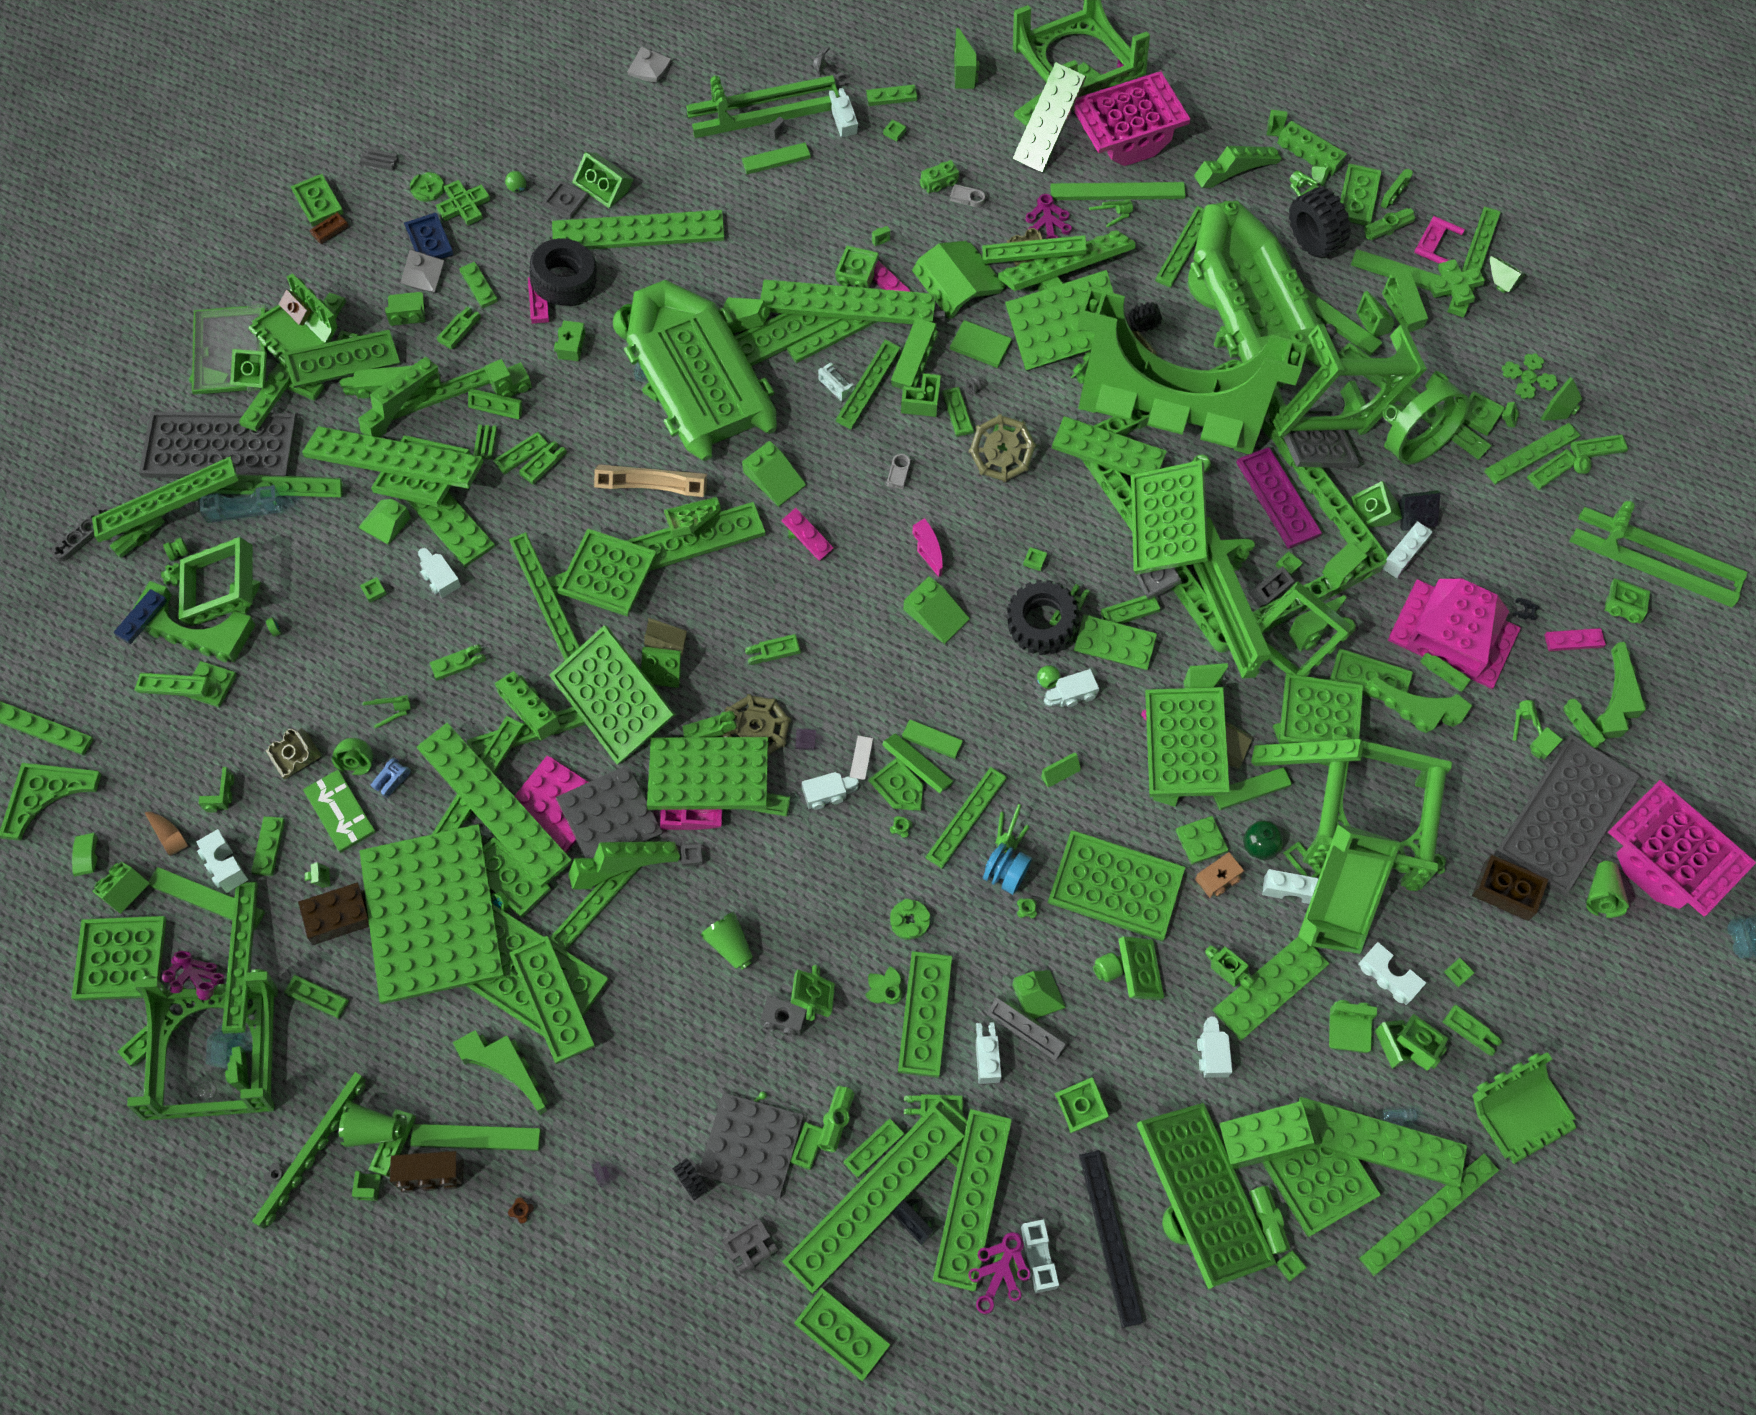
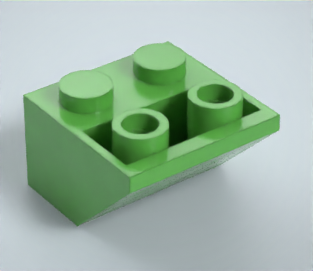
(120, 886)

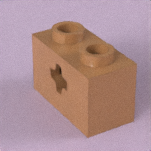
(1224, 866)

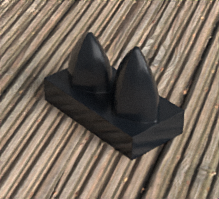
(908, 1215)

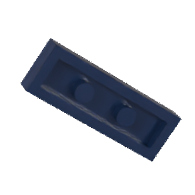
(140, 616)

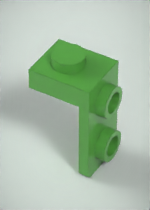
(214, 803)

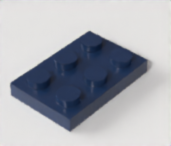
(428, 236)

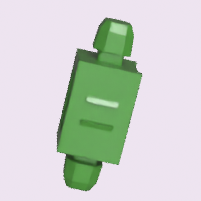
(1232, 976)

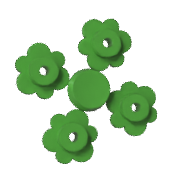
(1528, 376)

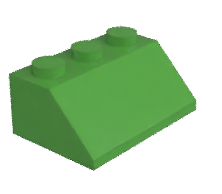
(601, 179)

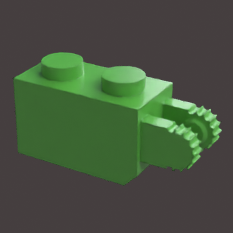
(1346, 562)

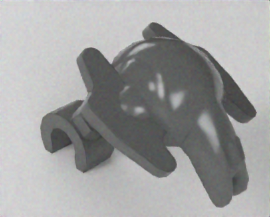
(820, 66)

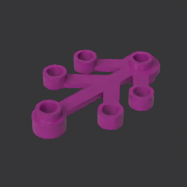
(1048, 219)
(185, 961)
(1001, 1270)

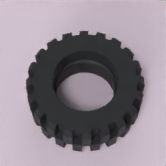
(1319, 222)
(1043, 595)

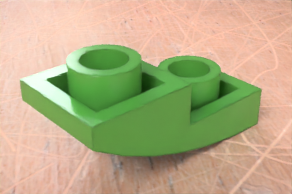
(83, 854)

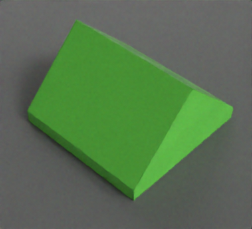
(1394, 1050)

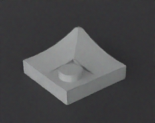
(649, 65)
(422, 271)

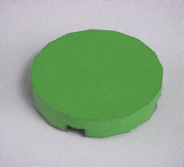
(427, 187)

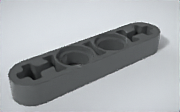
(78, 531)

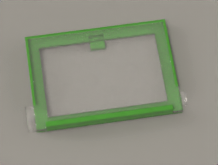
(214, 337)

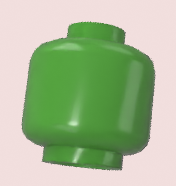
(1108, 967)

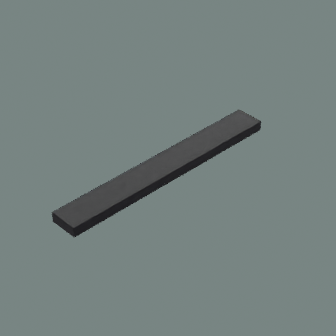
(1111, 1239)

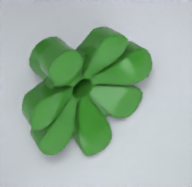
(171, 574)

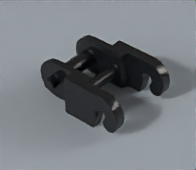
(1528, 605)

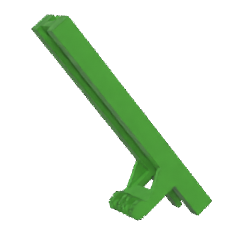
(721, 103)
(1619, 527)
(1224, 559)

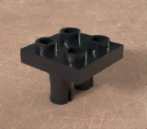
(1421, 508)

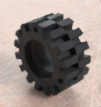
(1145, 317)
(690, 1179)

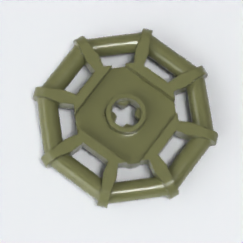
(1007, 457)
(762, 717)

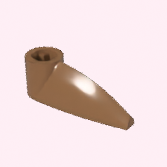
(167, 833)

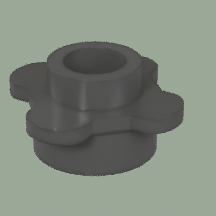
(270, 1176)

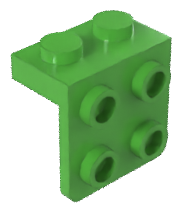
(405, 308)
(1351, 1026)

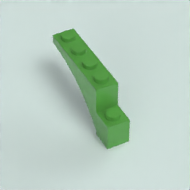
(1233, 161)
(391, 396)
(1625, 699)
(1420, 710)
(619, 857)
(503, 1059)

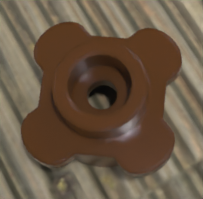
(520, 1204)

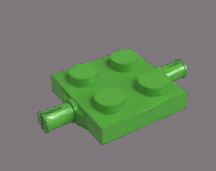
(813, 993)

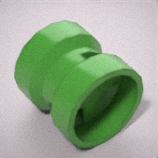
(176, 549)

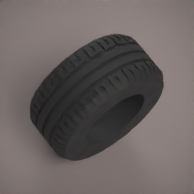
(562, 253)

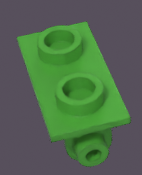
(1080, 369)

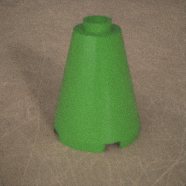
(1607, 891)
(729, 941)
(367, 1127)

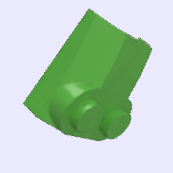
(1082, 1105)

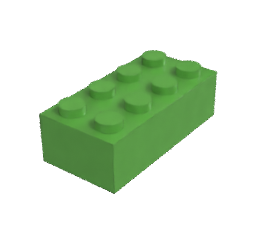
(1268, 1135)

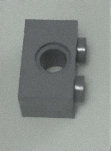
(1271, 586)
(774, 1008)

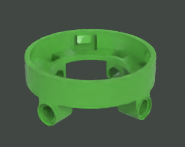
(1444, 426)

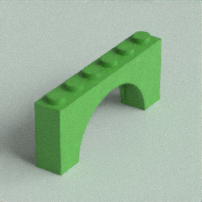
(222, 641)

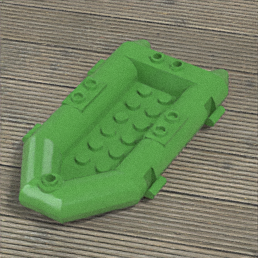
(1251, 281)
(696, 367)

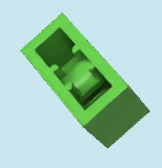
(570, 340)

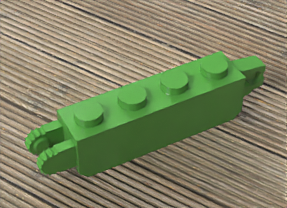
(369, 380)

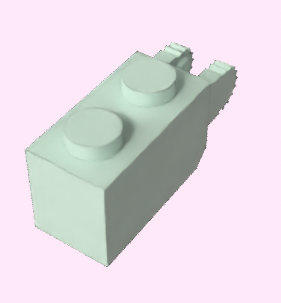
(843, 114)
(438, 572)
(1072, 690)
(827, 790)
(1215, 1050)
(987, 1055)

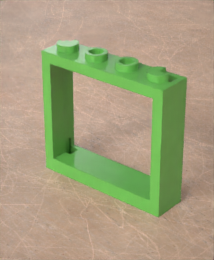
(241, 598)
(1321, 609)

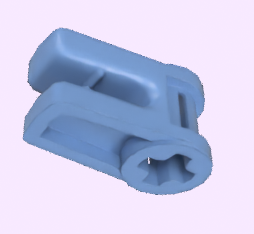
(388, 772)

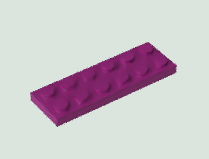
(1278, 498)

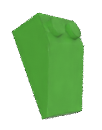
(965, 63)
(773, 473)
(935, 610)
(1310, 627)

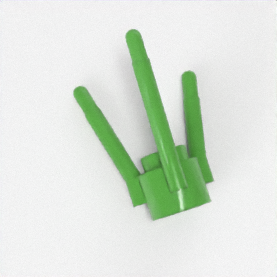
(1299, 179)
(1122, 207)
(400, 703)
(1527, 711)
(1008, 838)

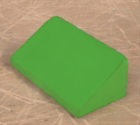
(1061, 770)

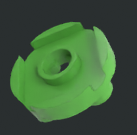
(912, 930)

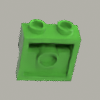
(856, 267)
(1627, 601)
(1423, 1041)

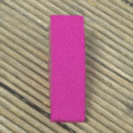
(928, 545)
(690, 819)

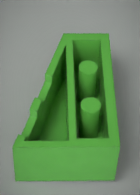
(1405, 300)

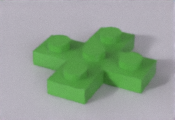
(463, 202)
(1456, 282)

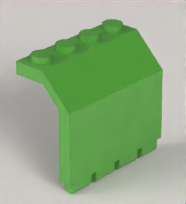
(956, 275)
(282, 334)
(1523, 1109)

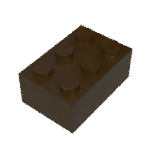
(1510, 887)
(334, 913)
(426, 1171)

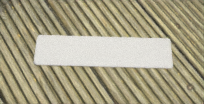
(861, 757)

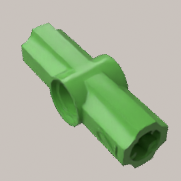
(1389, 224)
(135, 536)
(840, 1108)
(1270, 1220)

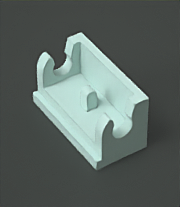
(835, 382)

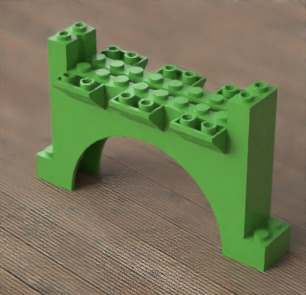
(1223, 401)

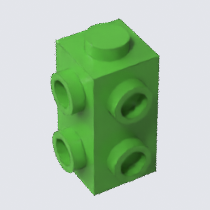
(939, 177)

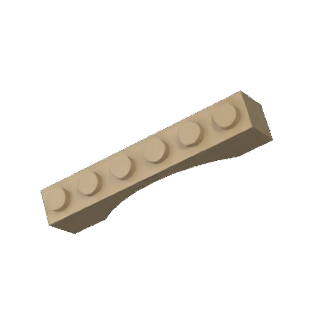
(629, 477)

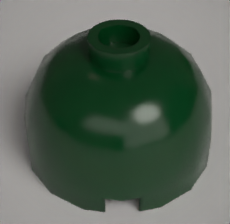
(1263, 840)

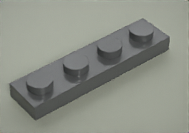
(1026, 1027)

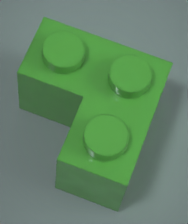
(508, 380)
(922, 400)

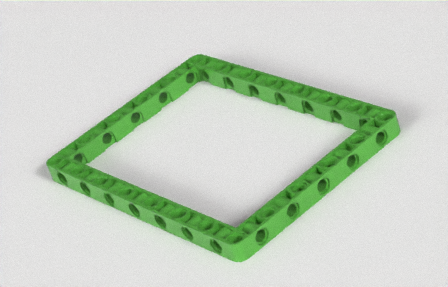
(1321, 487)

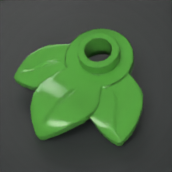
(882, 985)

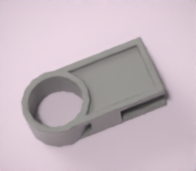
(963, 196)
(898, 475)

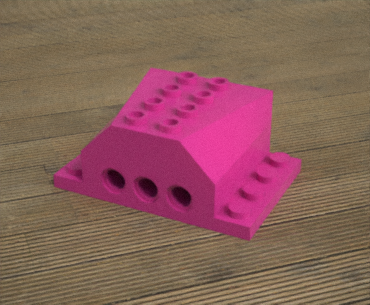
(1132, 118)
(1458, 626)
(1677, 852)

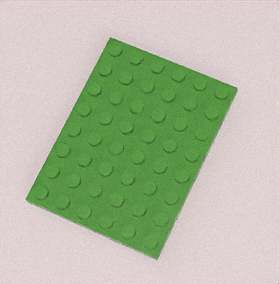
(430, 914)

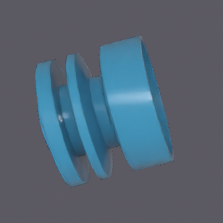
(1007, 868)

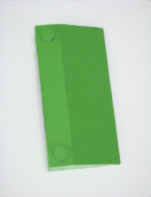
(1348, 890)

